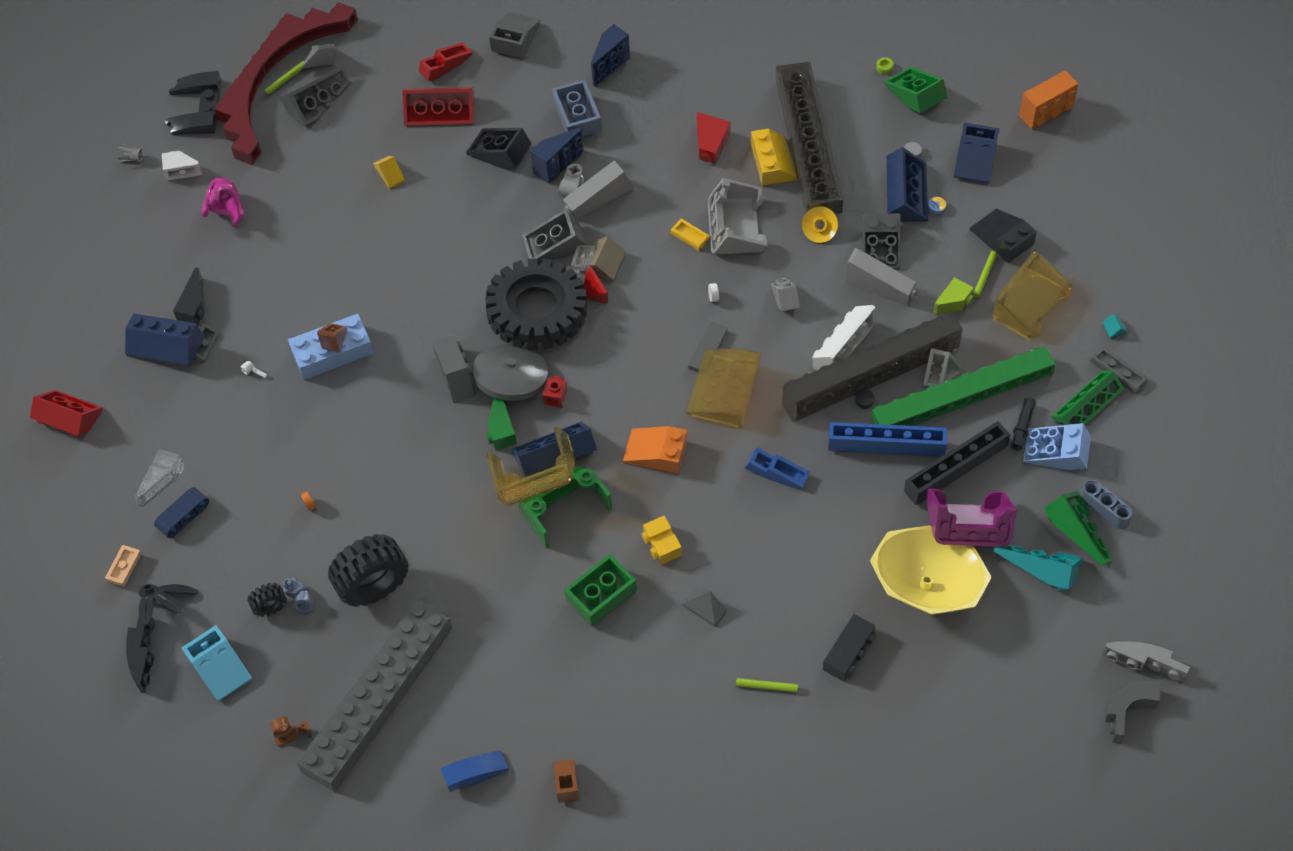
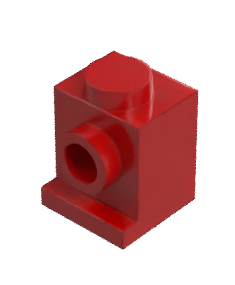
(555, 392)

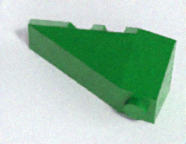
(1071, 517)

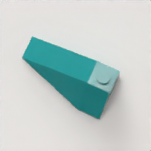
(1055, 570)

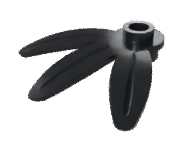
(161, 595)

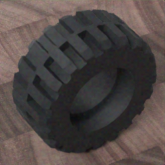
(368, 570)

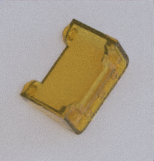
(1030, 296)

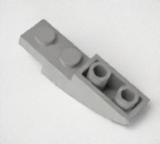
(1138, 654)

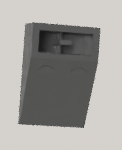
(513, 34)
(882, 238)

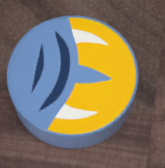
(937, 205)

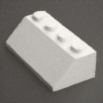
(846, 336)

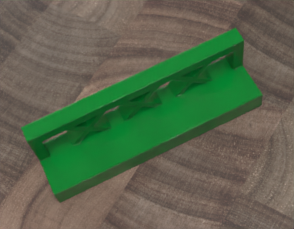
(1087, 394)

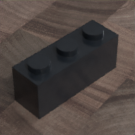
(849, 648)

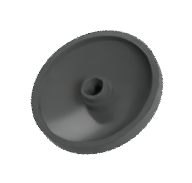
(510, 372)

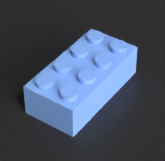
(314, 360)

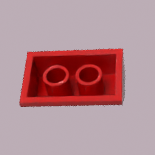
(64, 412)

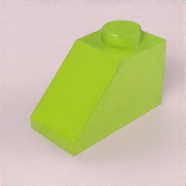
(954, 297)

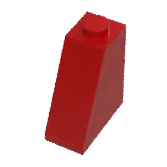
(712, 136)

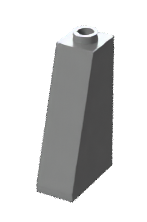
(598, 190)
(879, 278)

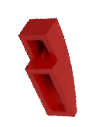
(444, 61)

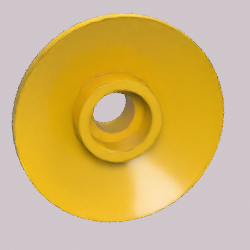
(811, 220)

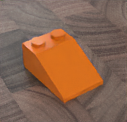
(657, 448)

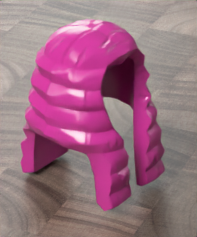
(223, 199)

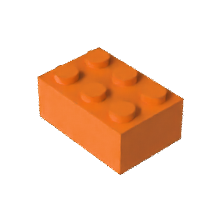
(1048, 99)

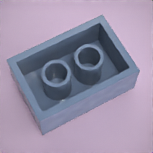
(577, 108)

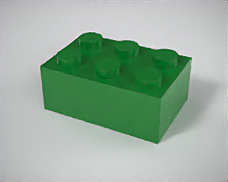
(600, 590)

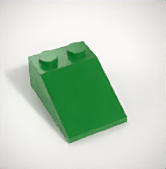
(917, 89)

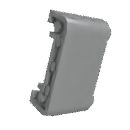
(734, 218)

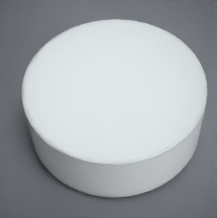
(713, 292)

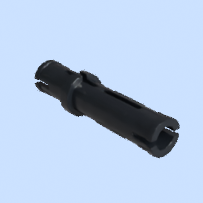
(1021, 429)

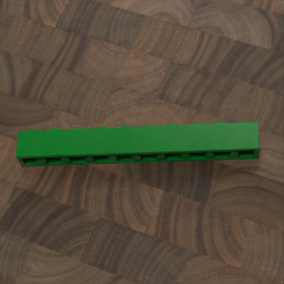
(966, 389)

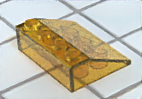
(724, 385)

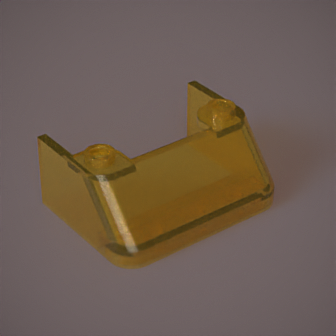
(513, 489)

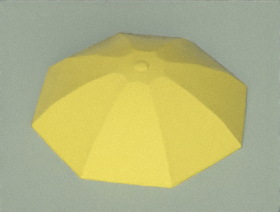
(928, 573)

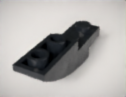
(138, 653)

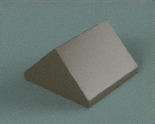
(606, 258)

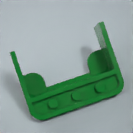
(536, 506)

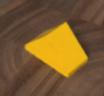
(389, 171)

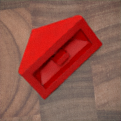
(594, 288)

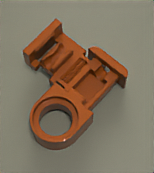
(282, 727)

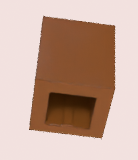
(566, 780)

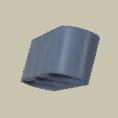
(1103, 495)

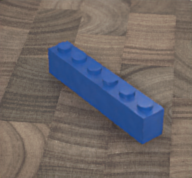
(887, 439)

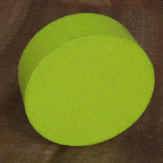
(884, 66)

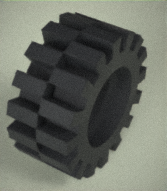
(267, 599)

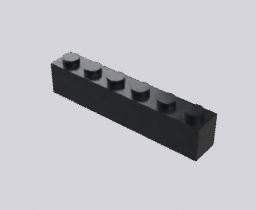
(957, 462)

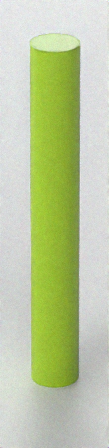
(284, 79)
(985, 273)
(767, 685)

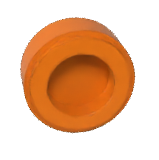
(308, 501)

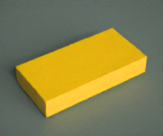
(690, 234)

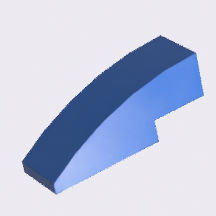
(777, 469)
(473, 770)

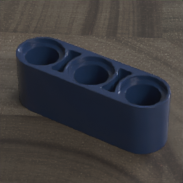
(181, 512)

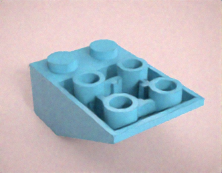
(216, 663)

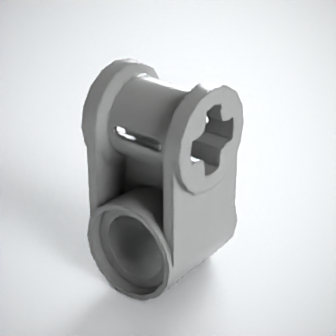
(572, 180)

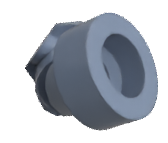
(303, 601)

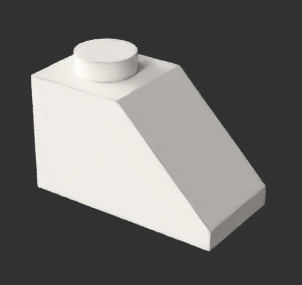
(179, 165)

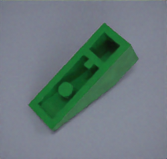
(500, 427)

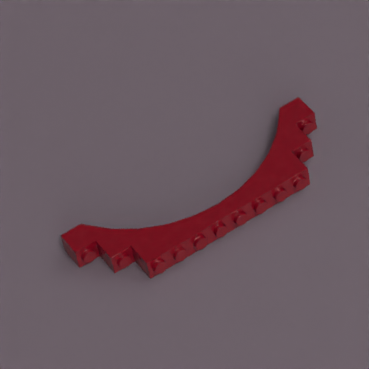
(287, 36)

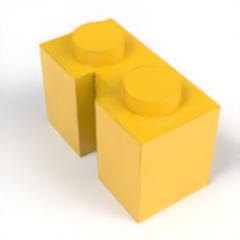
(662, 540)

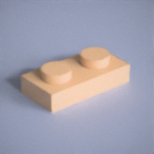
(123, 566)

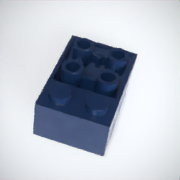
(610, 53)
(976, 152)
(556, 154)

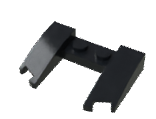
(205, 120)

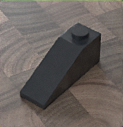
(191, 302)

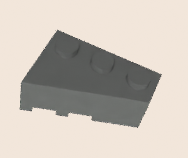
(454, 367)

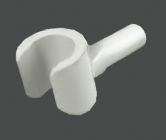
(248, 367)

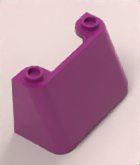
(972, 524)

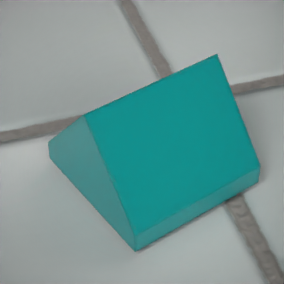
(1114, 326)

